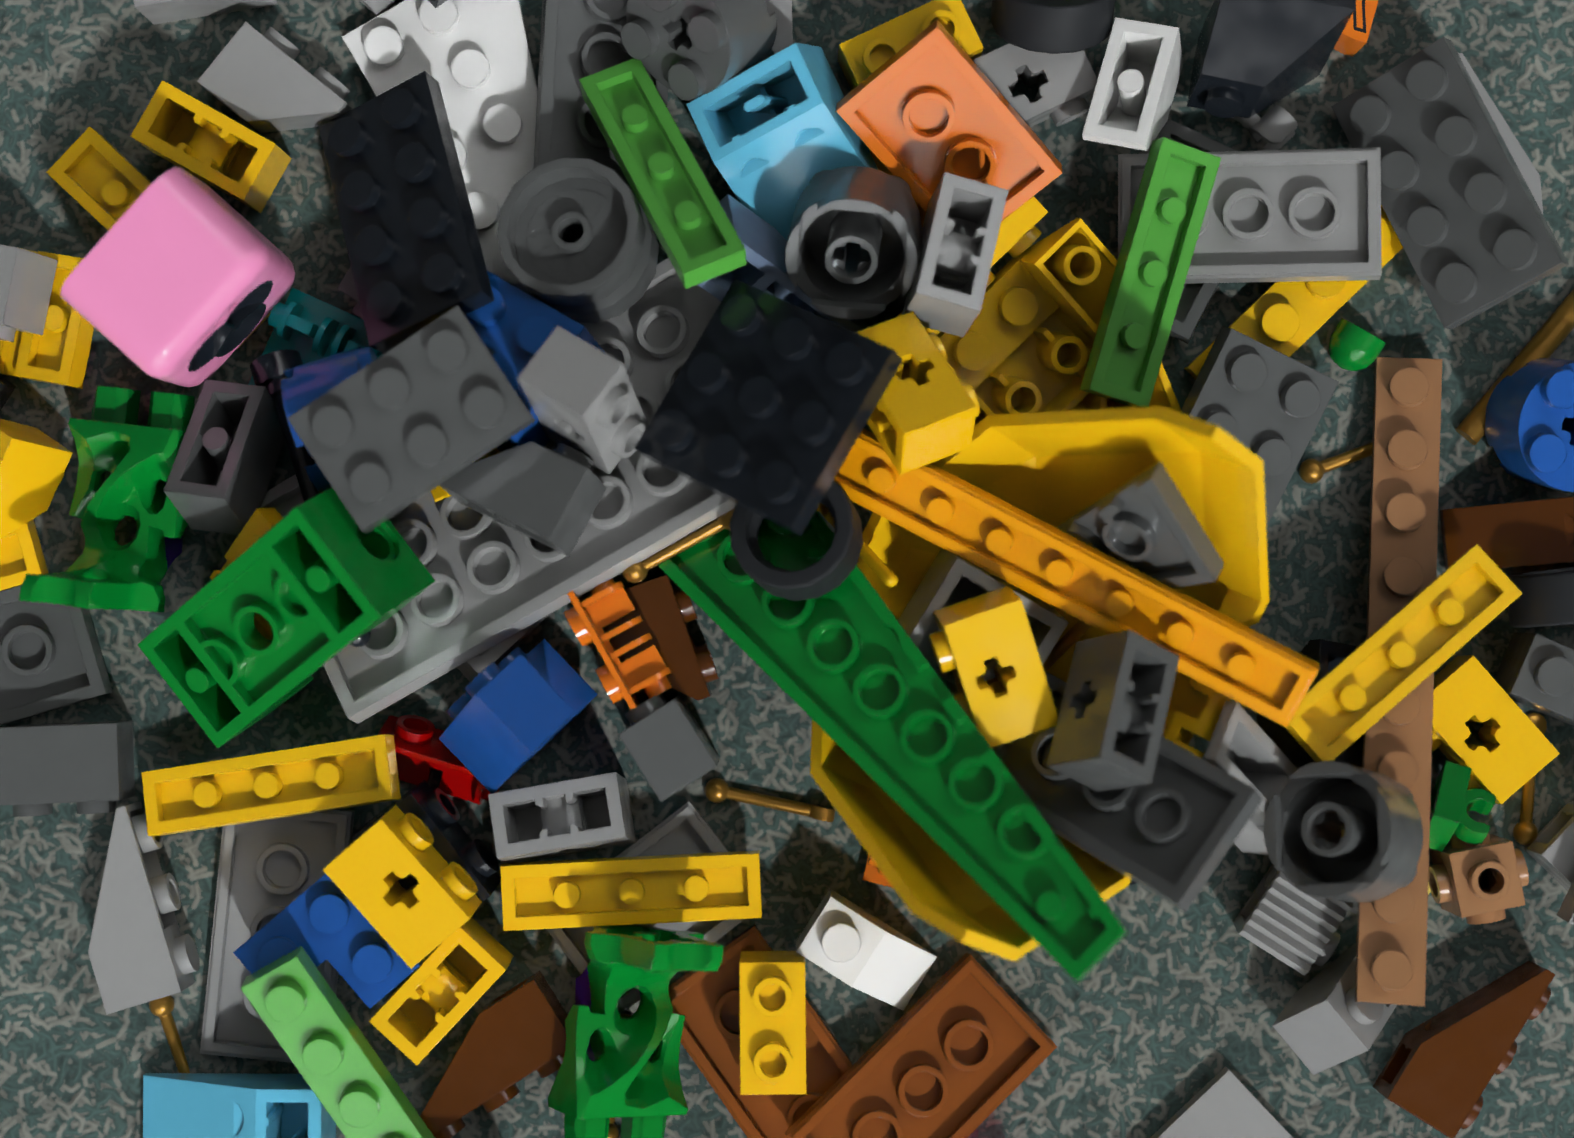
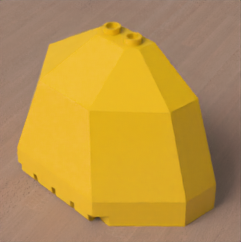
(1053, 471)

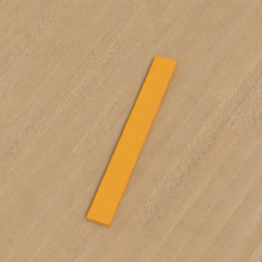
(1079, 579)

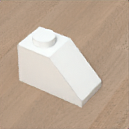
(1135, 84)
(864, 951)

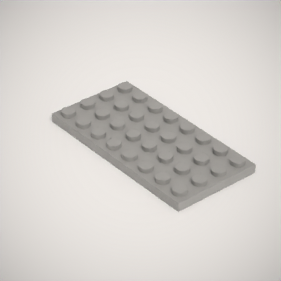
(503, 581)

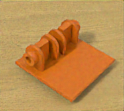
(619, 679)

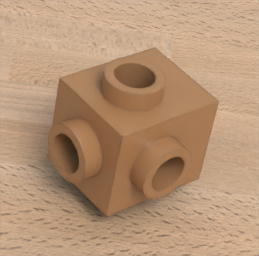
(1456, 875)

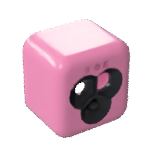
(179, 280)

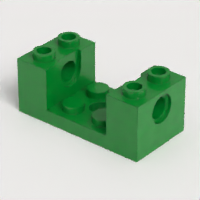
(316, 587)

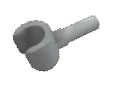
(1274, 127)

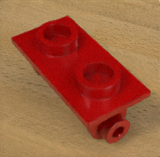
(421, 750)

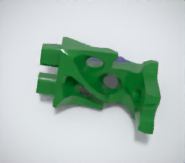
(139, 469)
(608, 1055)

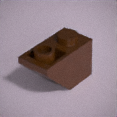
(665, 615)

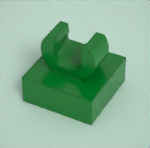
(1450, 805)

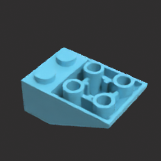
(777, 131)
(232, 1106)

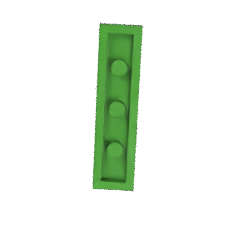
(663, 173)
(1150, 273)
(331, 1050)

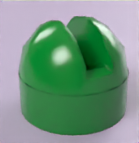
(1353, 346)

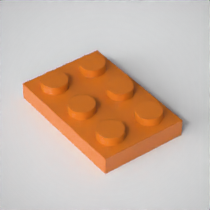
(941, 114)

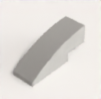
(1253, 758)

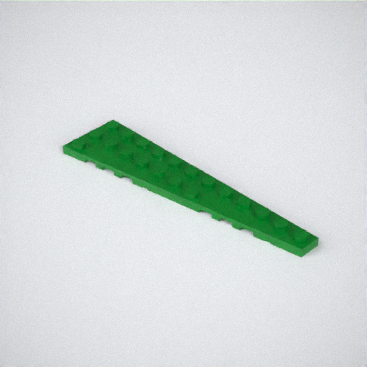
(900, 723)

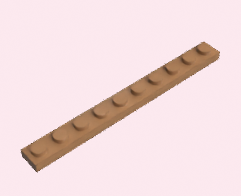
(1399, 745)

